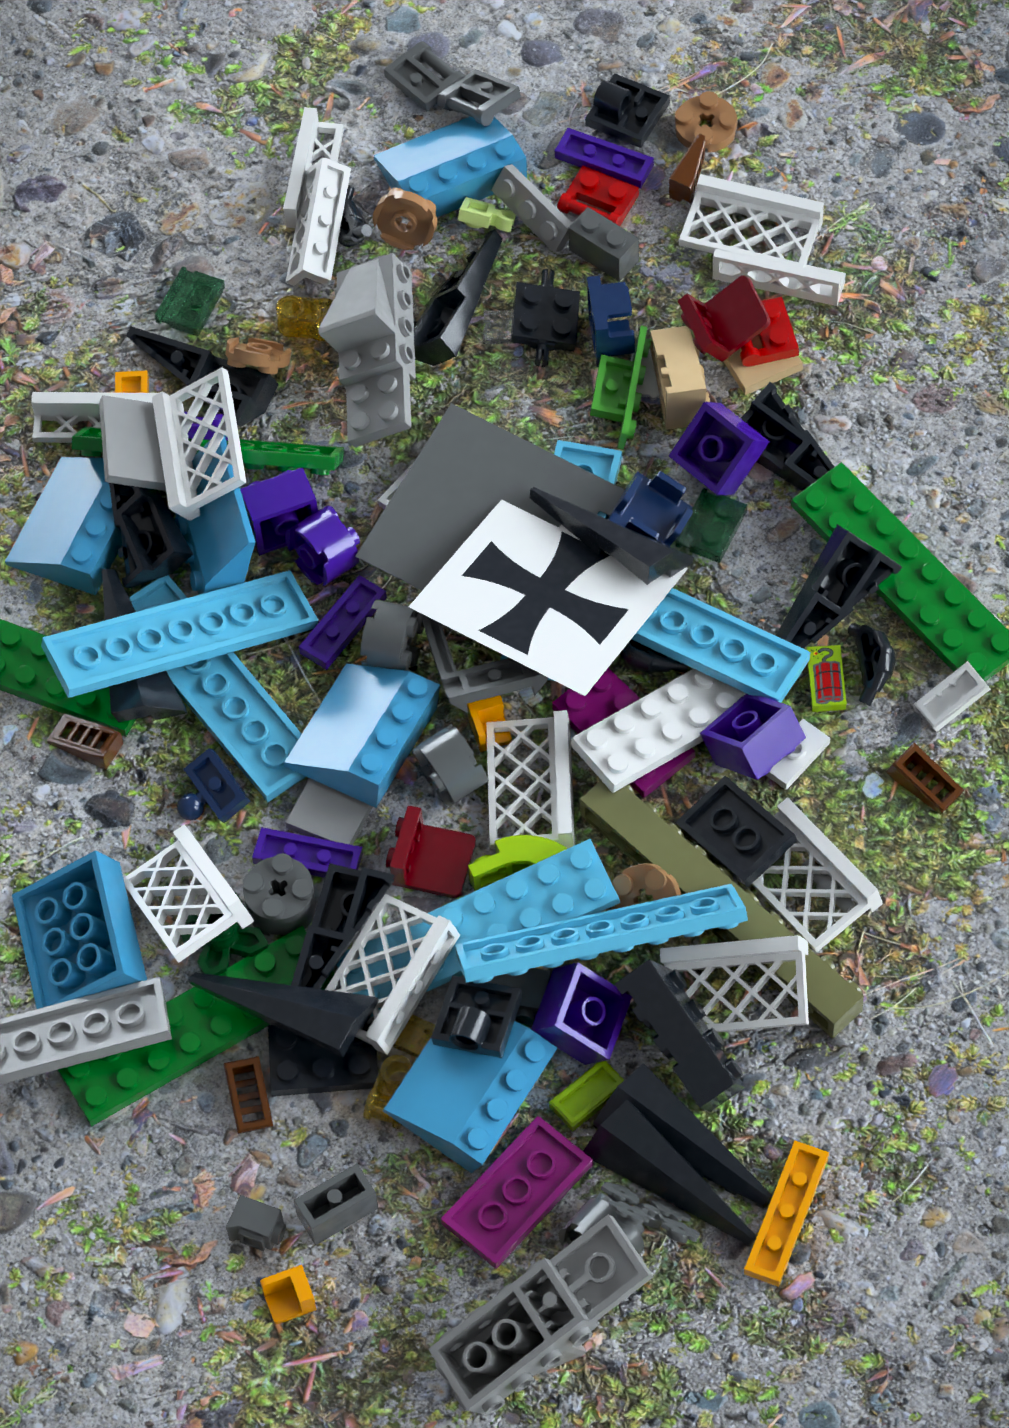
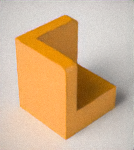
(487, 711)
(288, 1294)

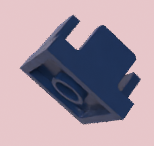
(609, 302)
(653, 507)

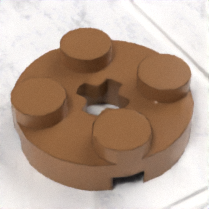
(711, 108)
(409, 205)
(257, 352)
(647, 877)

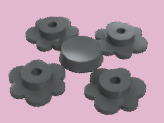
(650, 1215)

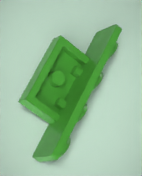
(616, 388)

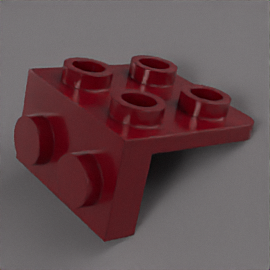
(726, 319)
(429, 856)

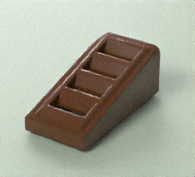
(686, 174)
(102, 757)
(909, 781)
(241, 1067)

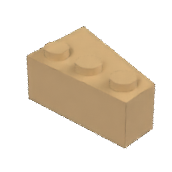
(678, 375)

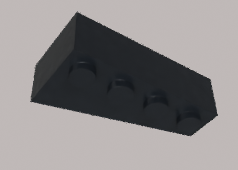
(683, 1033)

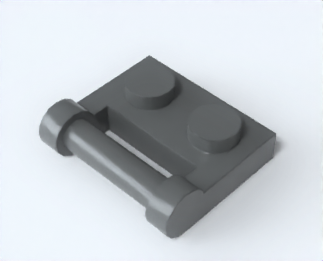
(417, 80)
(483, 89)

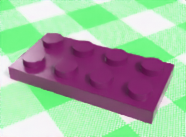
(602, 701)
(516, 1192)

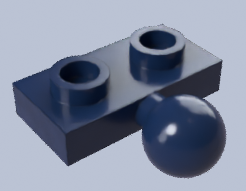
(214, 787)

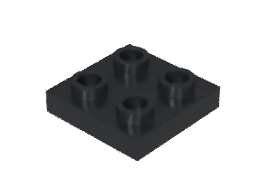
(626, 109)
(477, 1017)

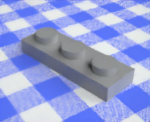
(532, 207)

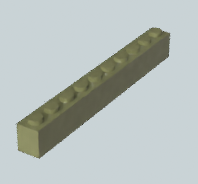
(647, 838)

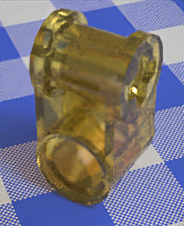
(306, 315)
(385, 1088)

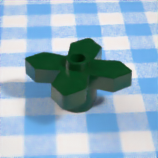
(234, 940)

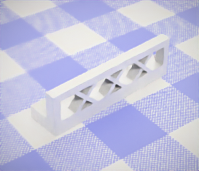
(305, 155)
(318, 222)
(805, 283)
(71, 408)

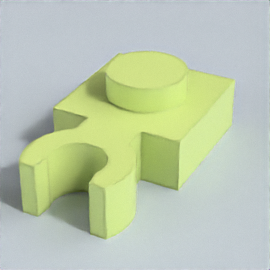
(482, 214)

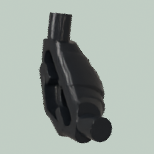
(353, 225)
(875, 659)
(646, 660)

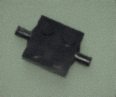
(545, 317)

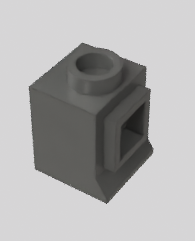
(256, 1224)

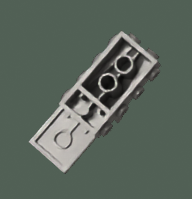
(375, 344)
(539, 1318)

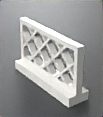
(757, 205)
(179, 452)
(559, 772)
(831, 862)
(203, 873)
(743, 954)
(413, 979)

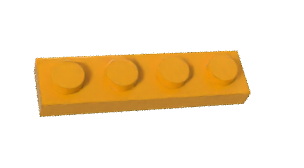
(786, 1213)

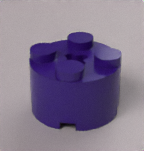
(323, 546)

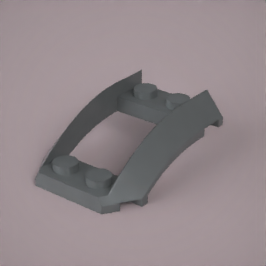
(478, 681)

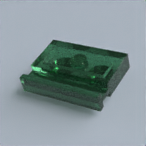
(190, 301)
(712, 525)

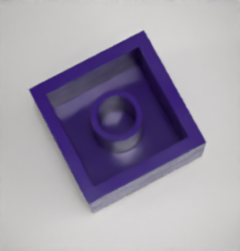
(718, 448)
(277, 506)
(753, 735)
(581, 1013)

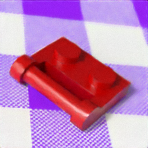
(600, 192)
(776, 340)

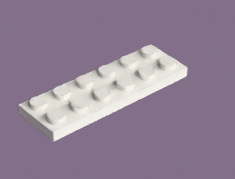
(654, 728)

